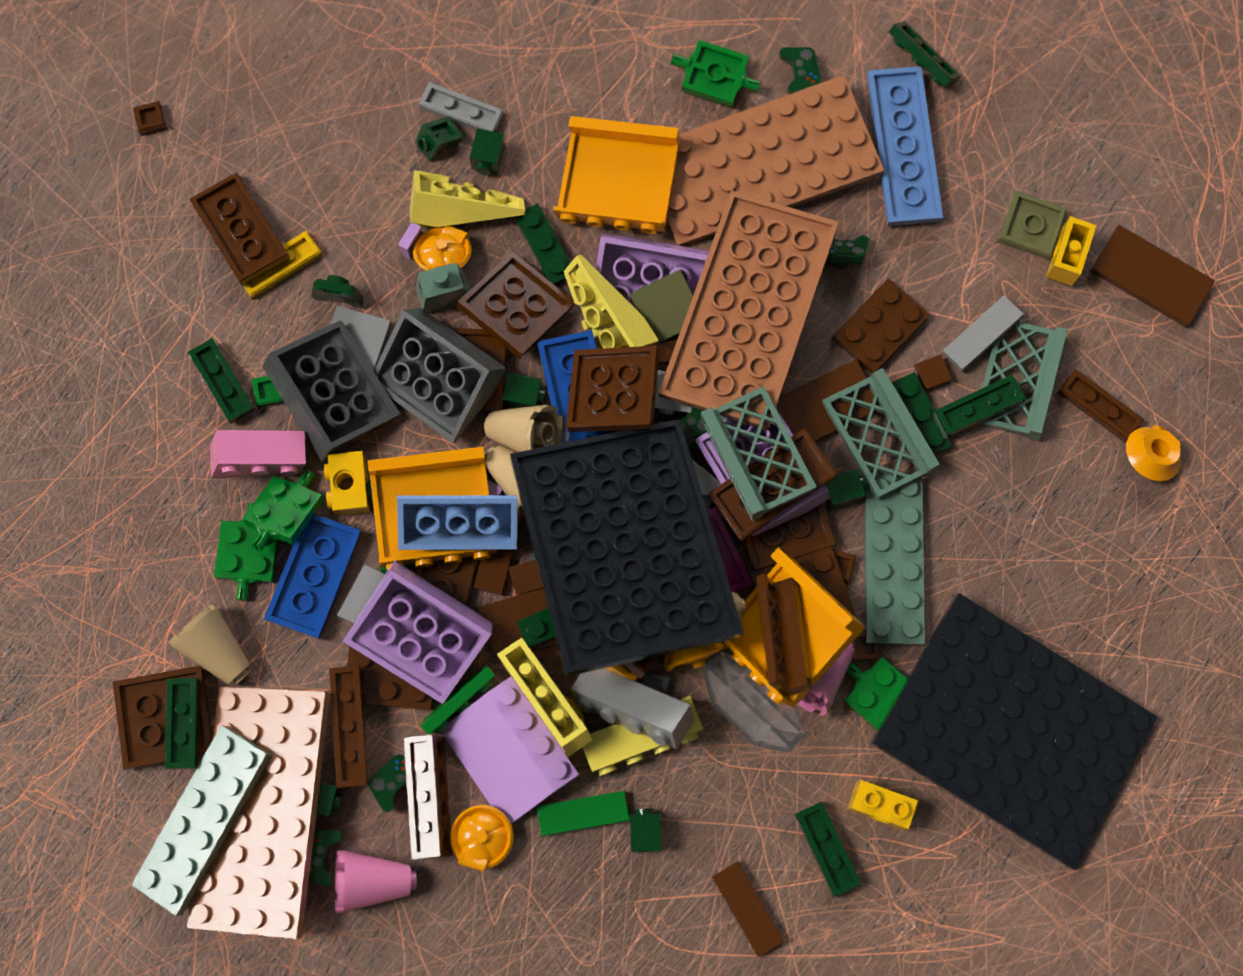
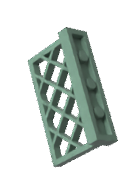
(1045, 381)
(903, 428)
(734, 463)

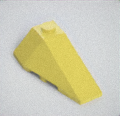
(444, 203)
(605, 310)

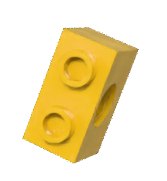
(1071, 251)
(355, 499)
(882, 805)

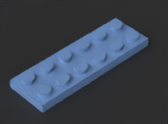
(904, 146)

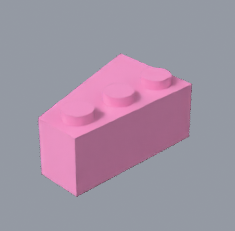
(257, 452)

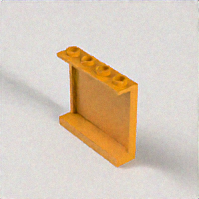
(618, 174)
(427, 474)
(826, 623)

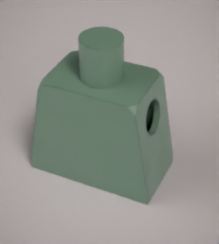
(441, 287)

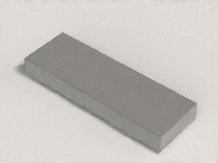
(460, 108)
(983, 333)

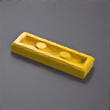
(301, 251)

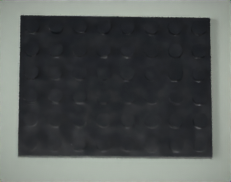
(624, 547)
(1014, 731)

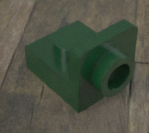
(437, 136)

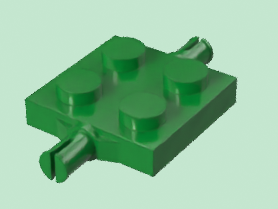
(715, 73)
(283, 510)
(240, 561)
(874, 691)

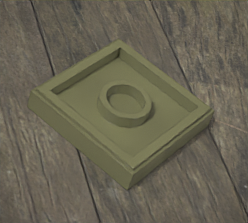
(1032, 225)
(664, 304)

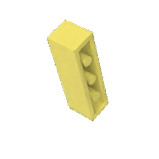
(545, 697)
(618, 745)

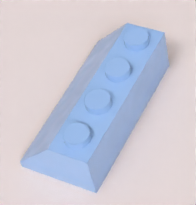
(457, 522)

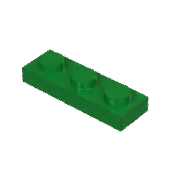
(457, 701)

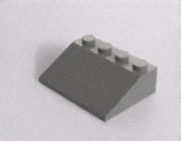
(436, 373)
(330, 389)

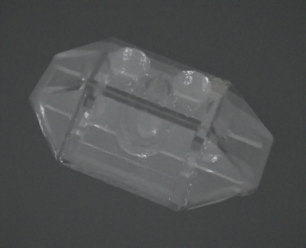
(750, 707)

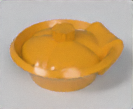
(442, 247)
(1154, 452)
(693, 656)
(481, 837)

